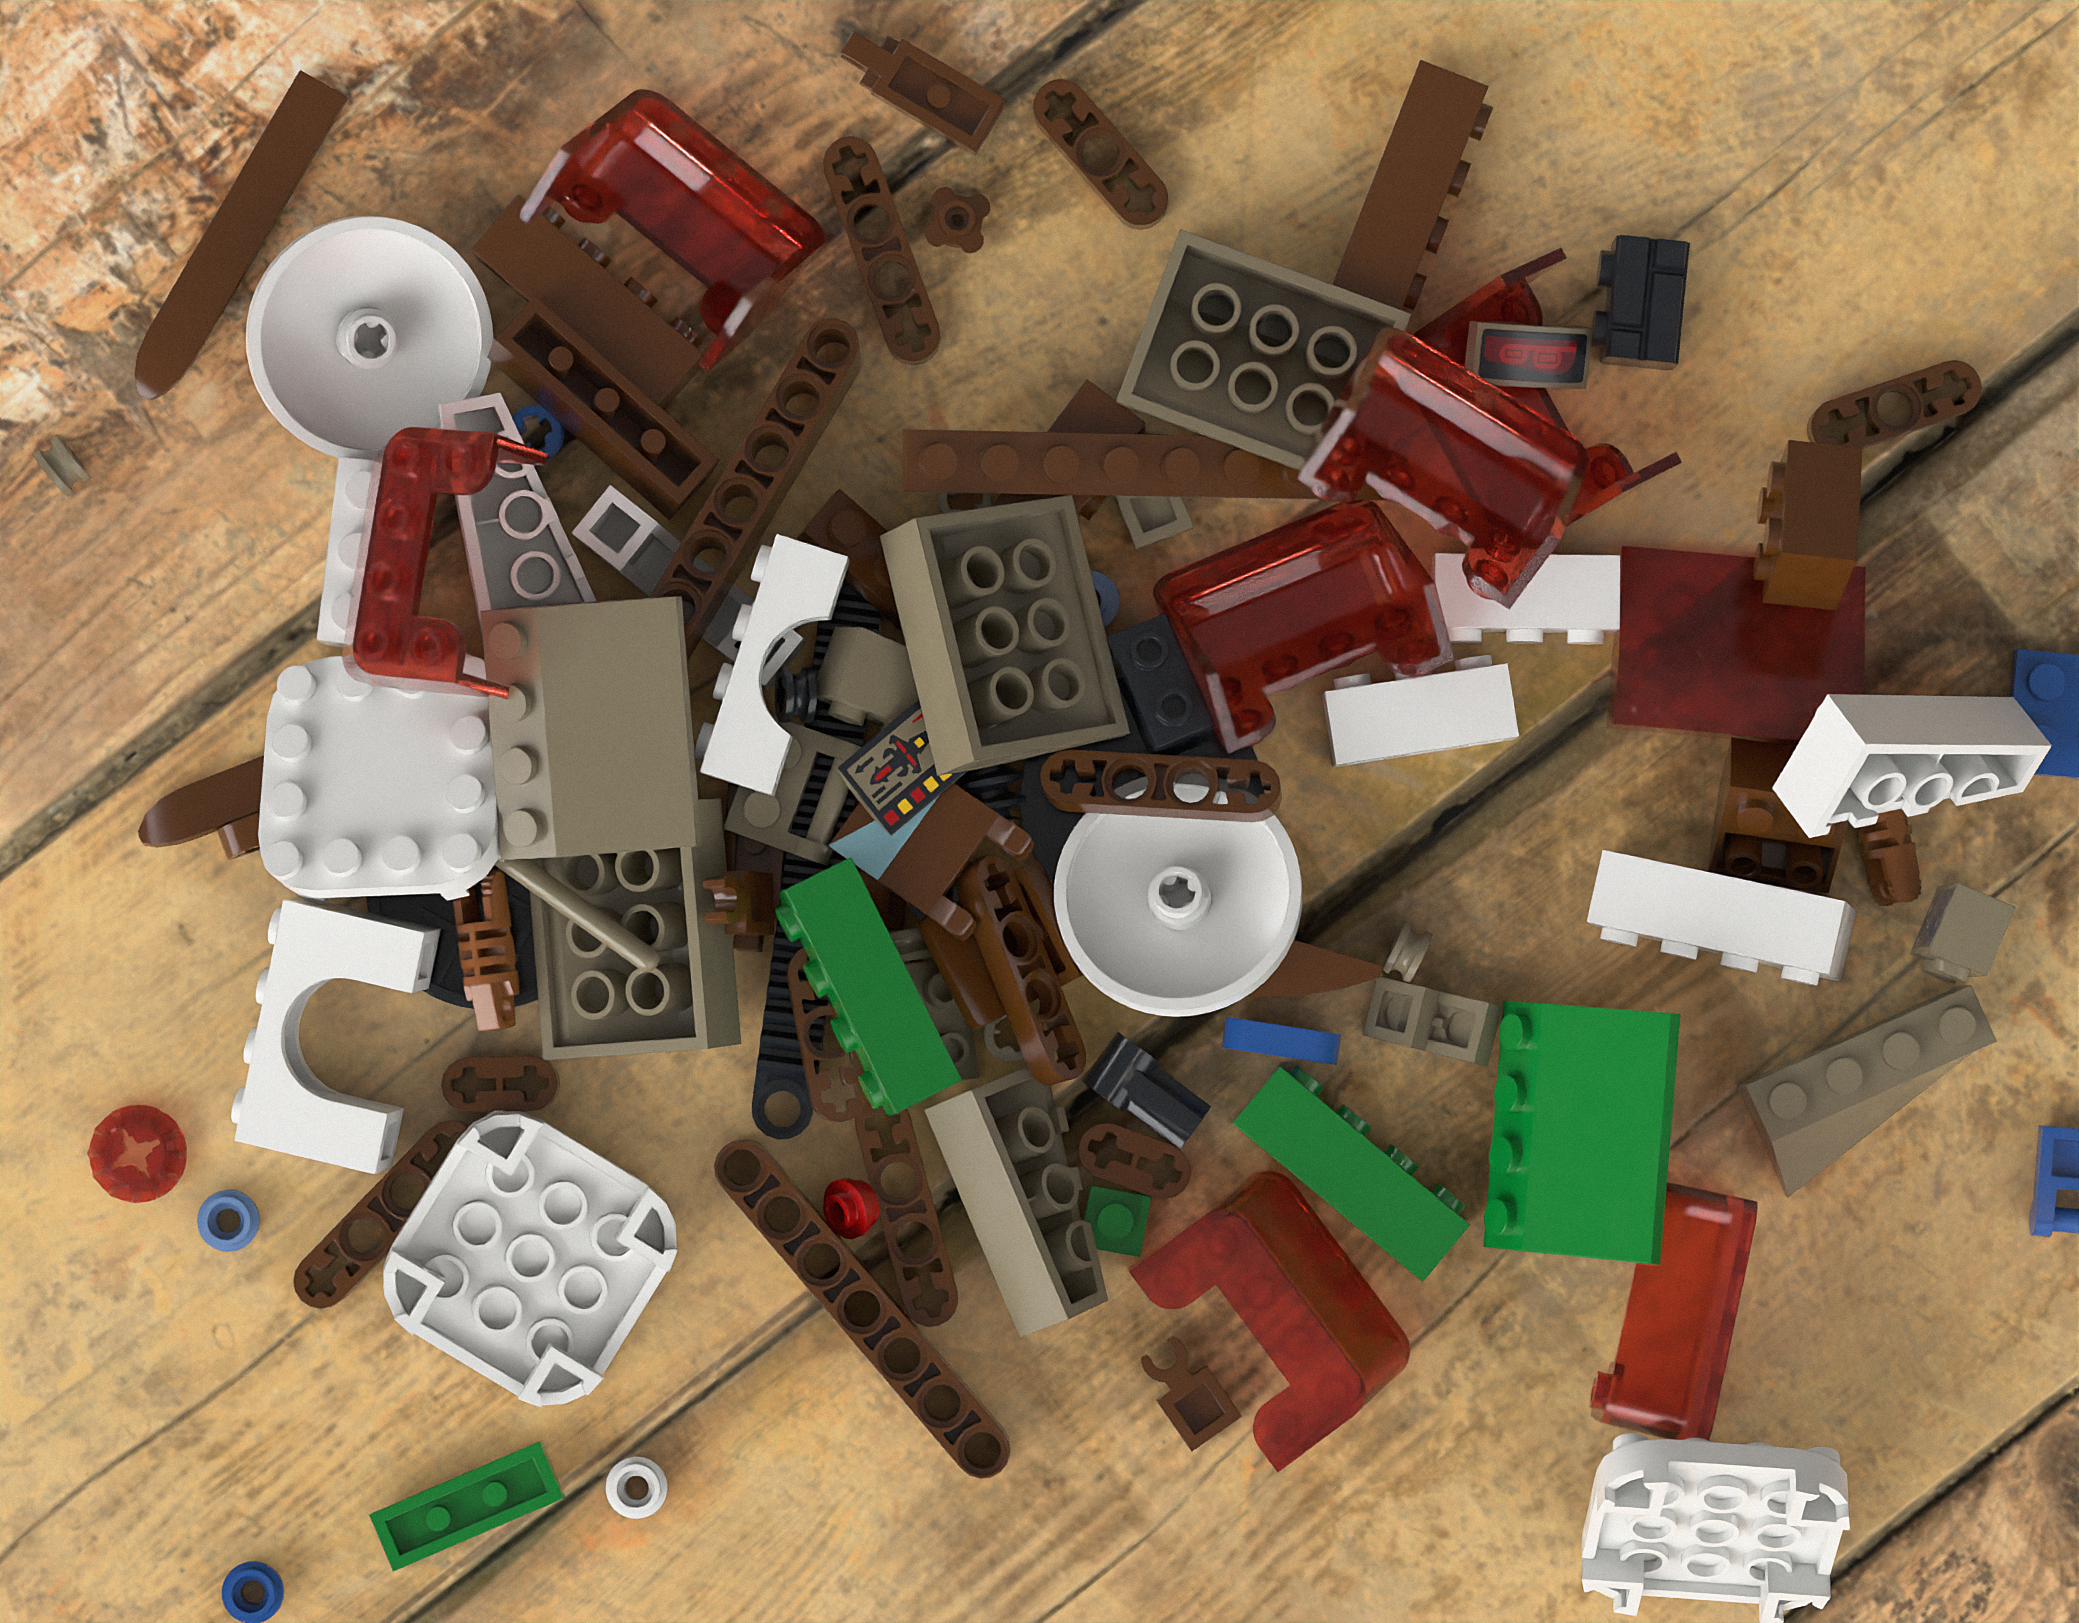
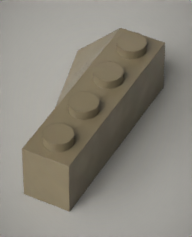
(1845, 1090)
(1022, 1197)

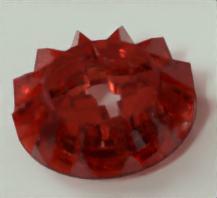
(164, 1163)

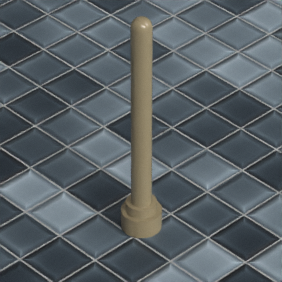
(581, 912)

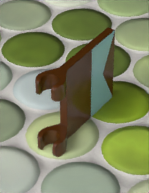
(930, 852)

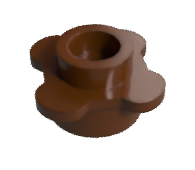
(968, 234)

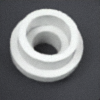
(617, 1492)

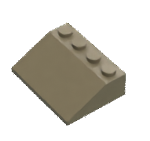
(1248, 349)
(1003, 633)
(592, 729)
(603, 1003)

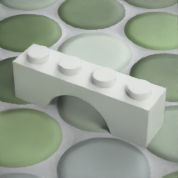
(642, 551)
(795, 588)

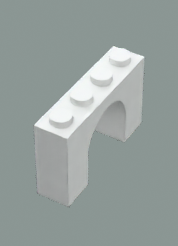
(282, 1098)

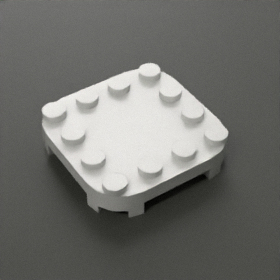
(376, 787)
(529, 1258)
(1714, 1523)

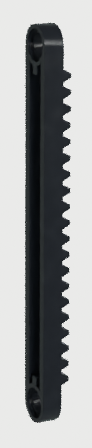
(779, 1055)

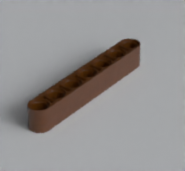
(764, 485)
(872, 1337)

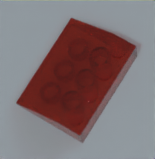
(1718, 662)

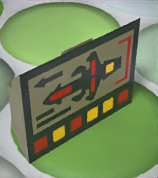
(896, 772)

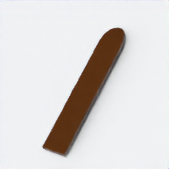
(236, 234)
(204, 806)

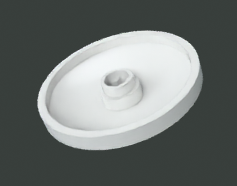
(366, 333)
(1177, 907)

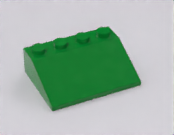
(1581, 1131)

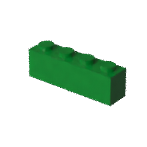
(867, 987)
(1350, 1172)

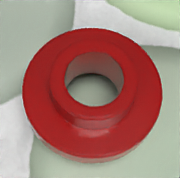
(850, 1207)

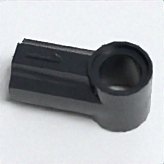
(1137, 1084)

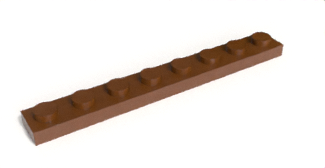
(1094, 466)

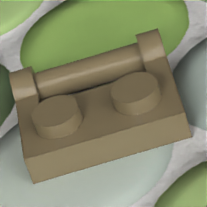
(771, 817)

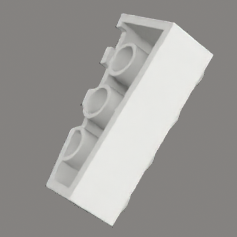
(510, 527)
(1906, 754)
(1721, 916)

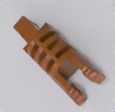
(1890, 859)
(488, 953)

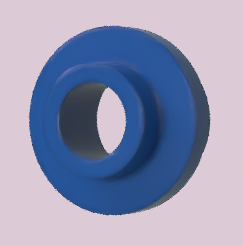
(235, 1600)

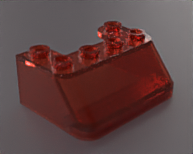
(1452, 455)
(1298, 608)
(383, 633)
(1294, 1297)

